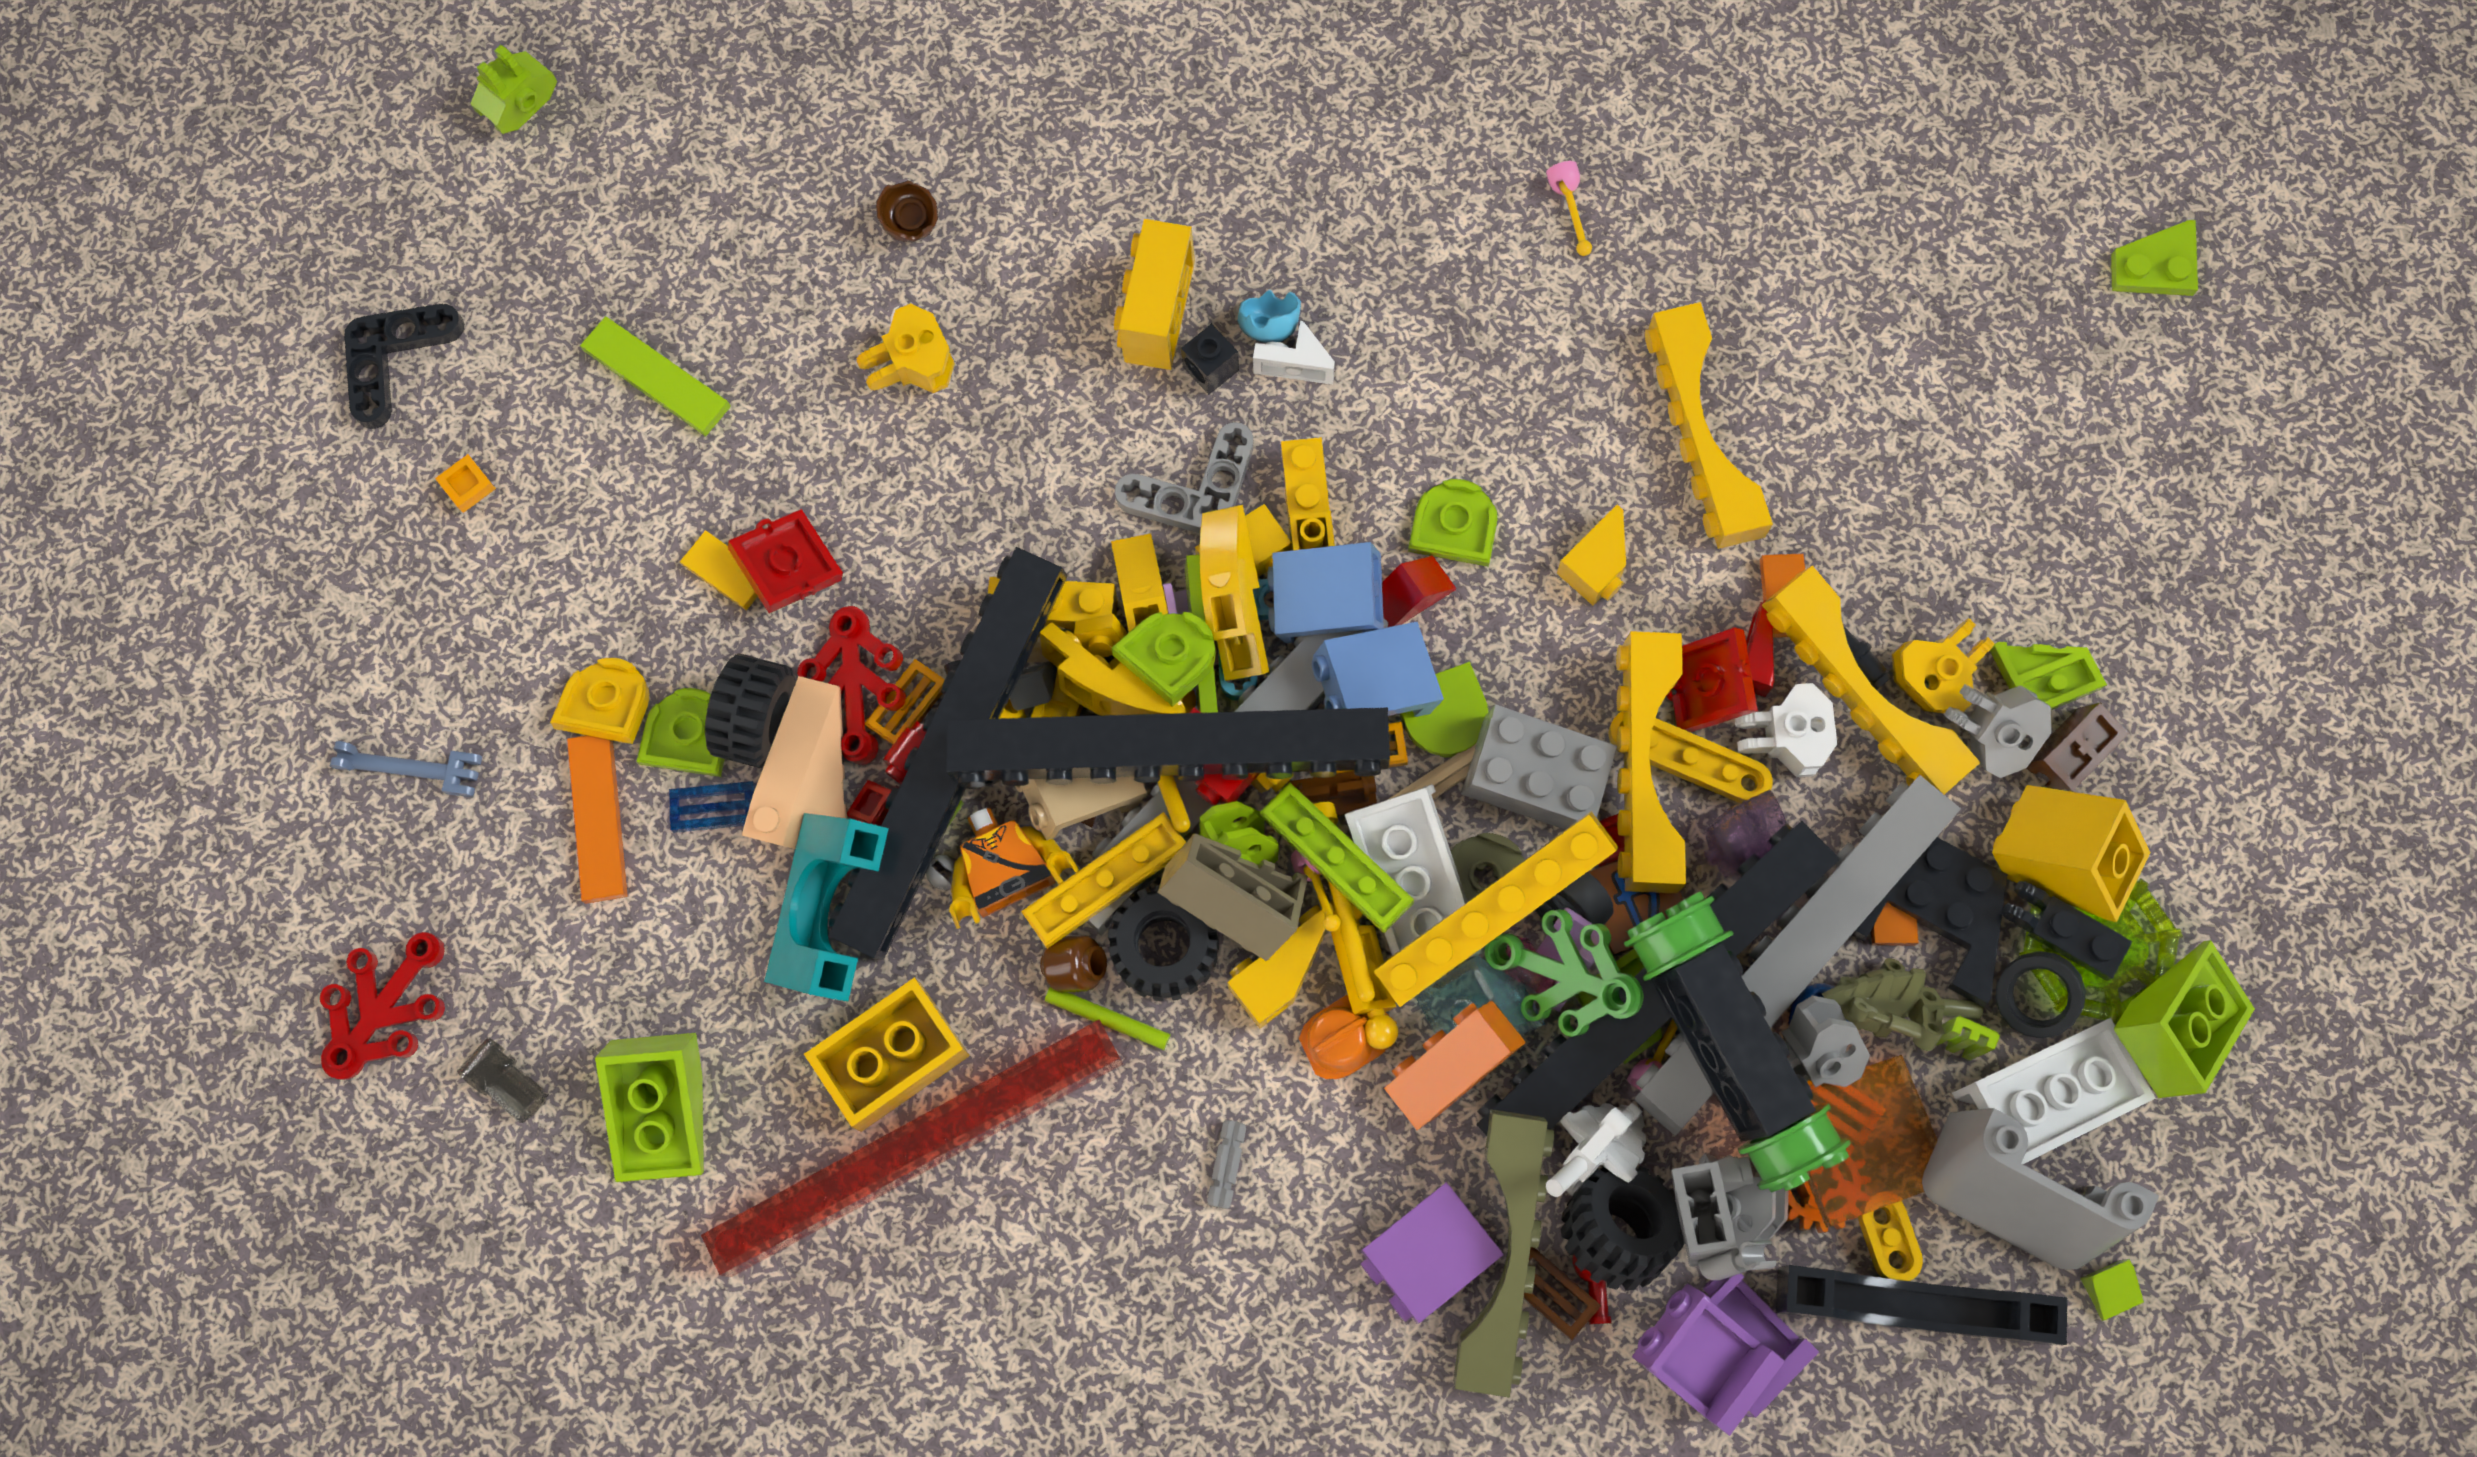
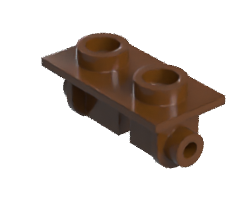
(1343, 790)

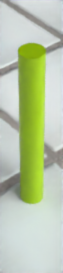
(1108, 1018)

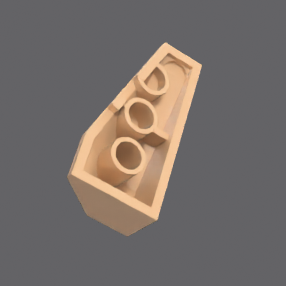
(802, 767)

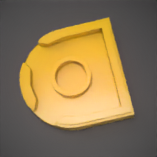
(603, 701)

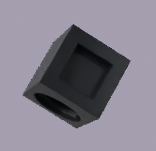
(1210, 359)

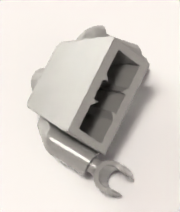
(1707, 1218)

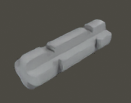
(1226, 1164)

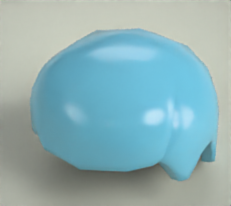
(1269, 317)

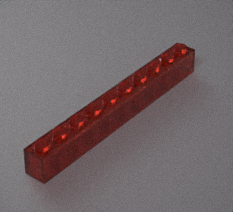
(911, 1150)

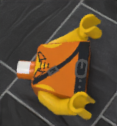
(1002, 867)

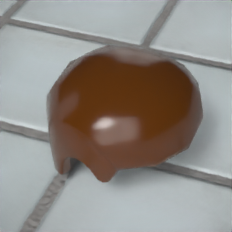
(907, 211)

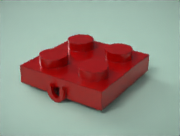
(785, 560)
(1714, 681)

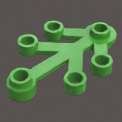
(1571, 974)

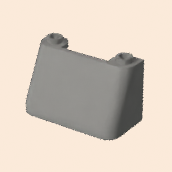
(1982, 1179)

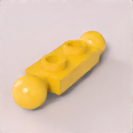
(1380, 1029)

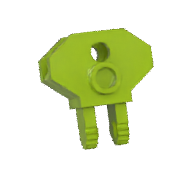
(512, 89)
(1242, 835)

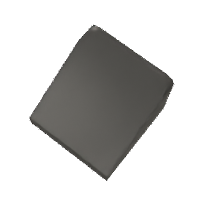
(1034, 686)

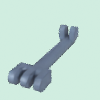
(451, 773)

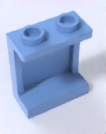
(1326, 591)
(1378, 671)

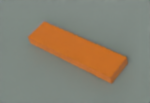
(597, 819)

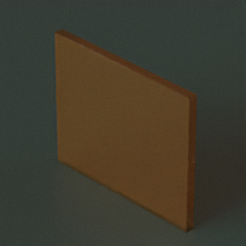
(1887, 1139)

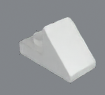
(1304, 363)

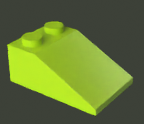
(2185, 1023)
(653, 1106)

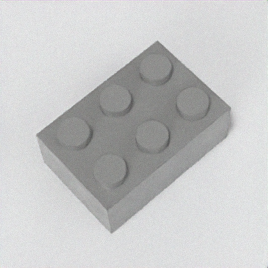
(1538, 768)

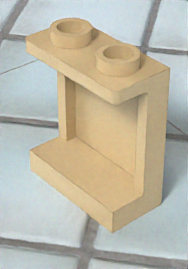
(1064, 805)

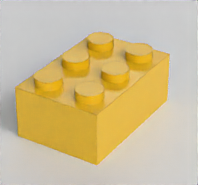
(1155, 294)
(886, 1055)

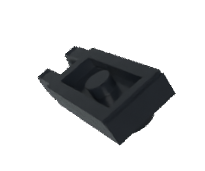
(2069, 931)

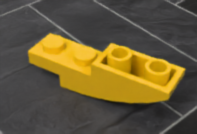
(1306, 494)
(1227, 592)
(1095, 684)

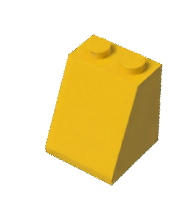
(2074, 848)

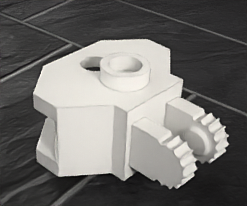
(1791, 733)

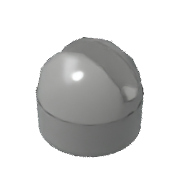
(935, 877)

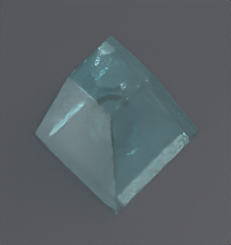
(1476, 984)

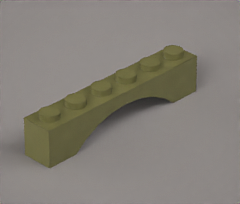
(1488, 1345)

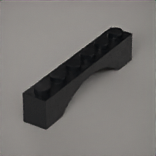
(1922, 1305)

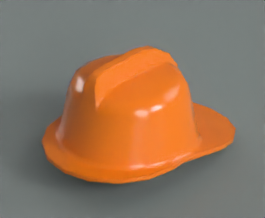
(1337, 1041)

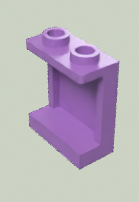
(1430, 1254)
(1762, 1323)
(1707, 1358)

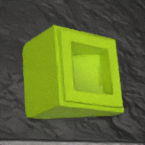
(2113, 1288)

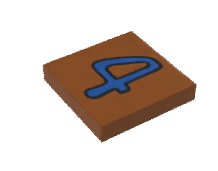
(1629, 907)

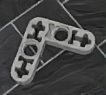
(1194, 501)

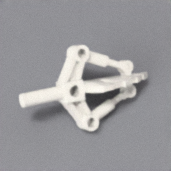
(1605, 1138)

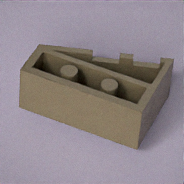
(1235, 895)

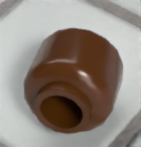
(1074, 964)

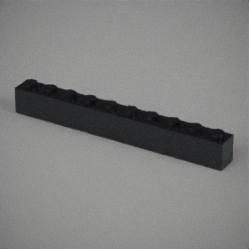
(1168, 745)
(927, 795)
(1746, 908)

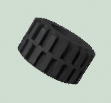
(747, 709)
(1157, 980)
(1607, 1249)

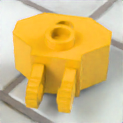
(916, 351)
(1942, 666)

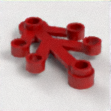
(854, 674)
(378, 1011)

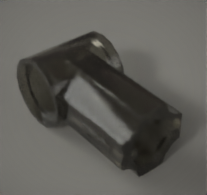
(498, 1076)

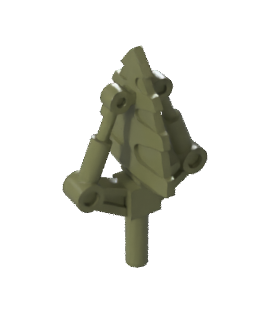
(1887, 995)

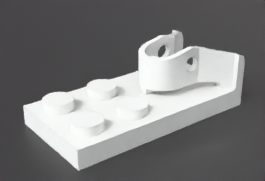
(1411, 847)
(2064, 1088)

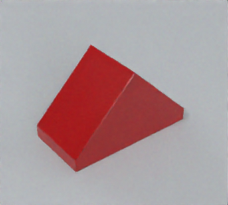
(1413, 589)

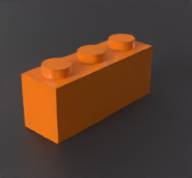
(1453, 1063)

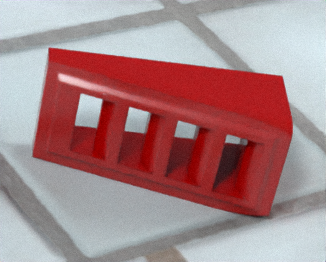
(1760, 651)

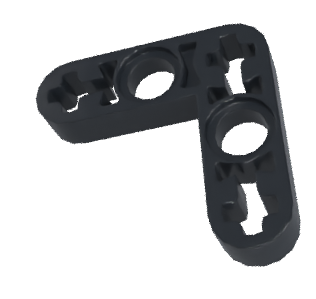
(376, 352)

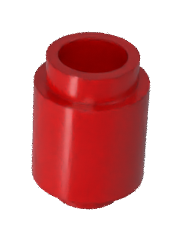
(900, 750)

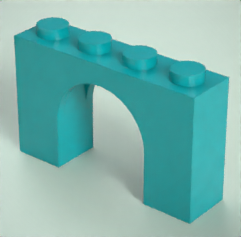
(801, 946)

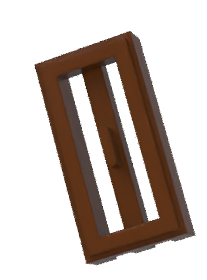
(1581, 1319)

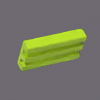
(1974, 1038)

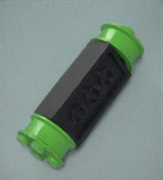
(1736, 1046)

